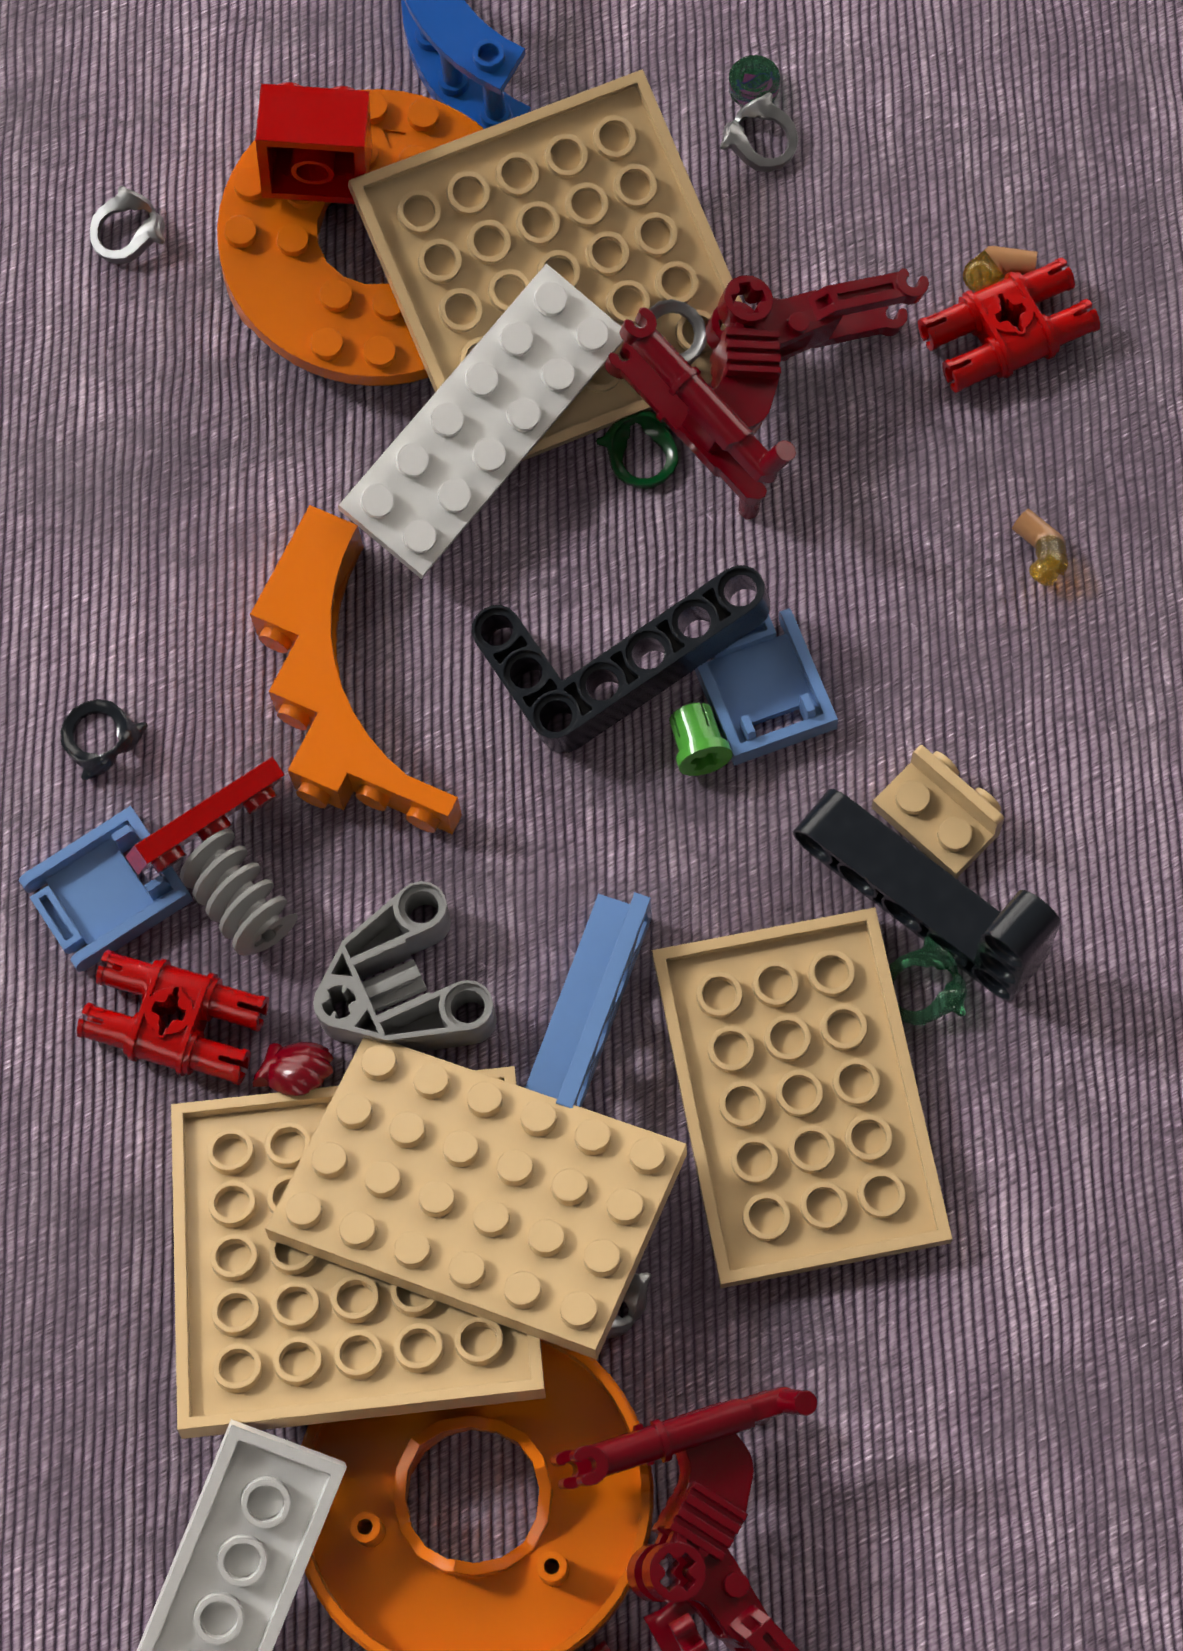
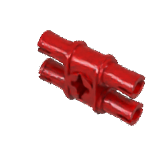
(1004, 345)
(183, 1042)

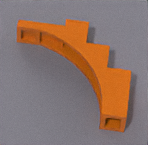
(302, 614)

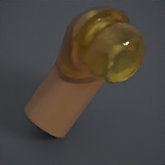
(994, 263)
(1048, 545)

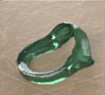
(949, 999)

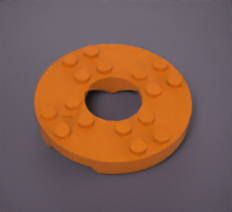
(289, 288)
(539, 1596)

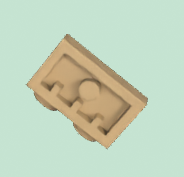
(940, 811)

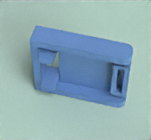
(764, 680)
(97, 895)

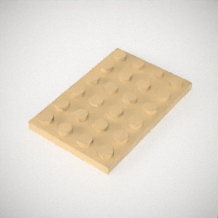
(800, 1098)
(479, 1194)

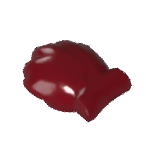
(294, 1068)

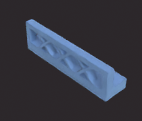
(590, 999)

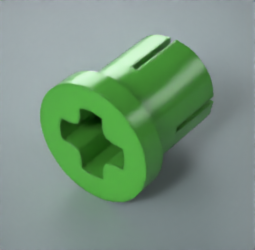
(698, 740)

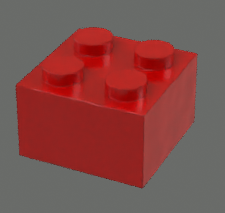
(312, 141)

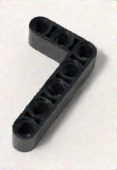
(622, 660)
(987, 944)

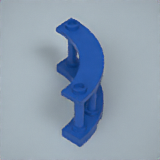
(462, 59)

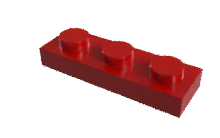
(207, 818)

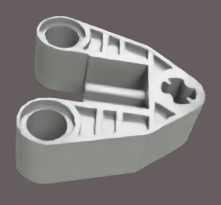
(382, 943)

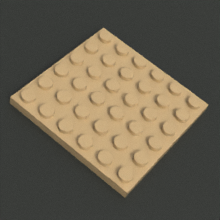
(566, 186)
(292, 1335)

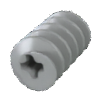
(233, 897)

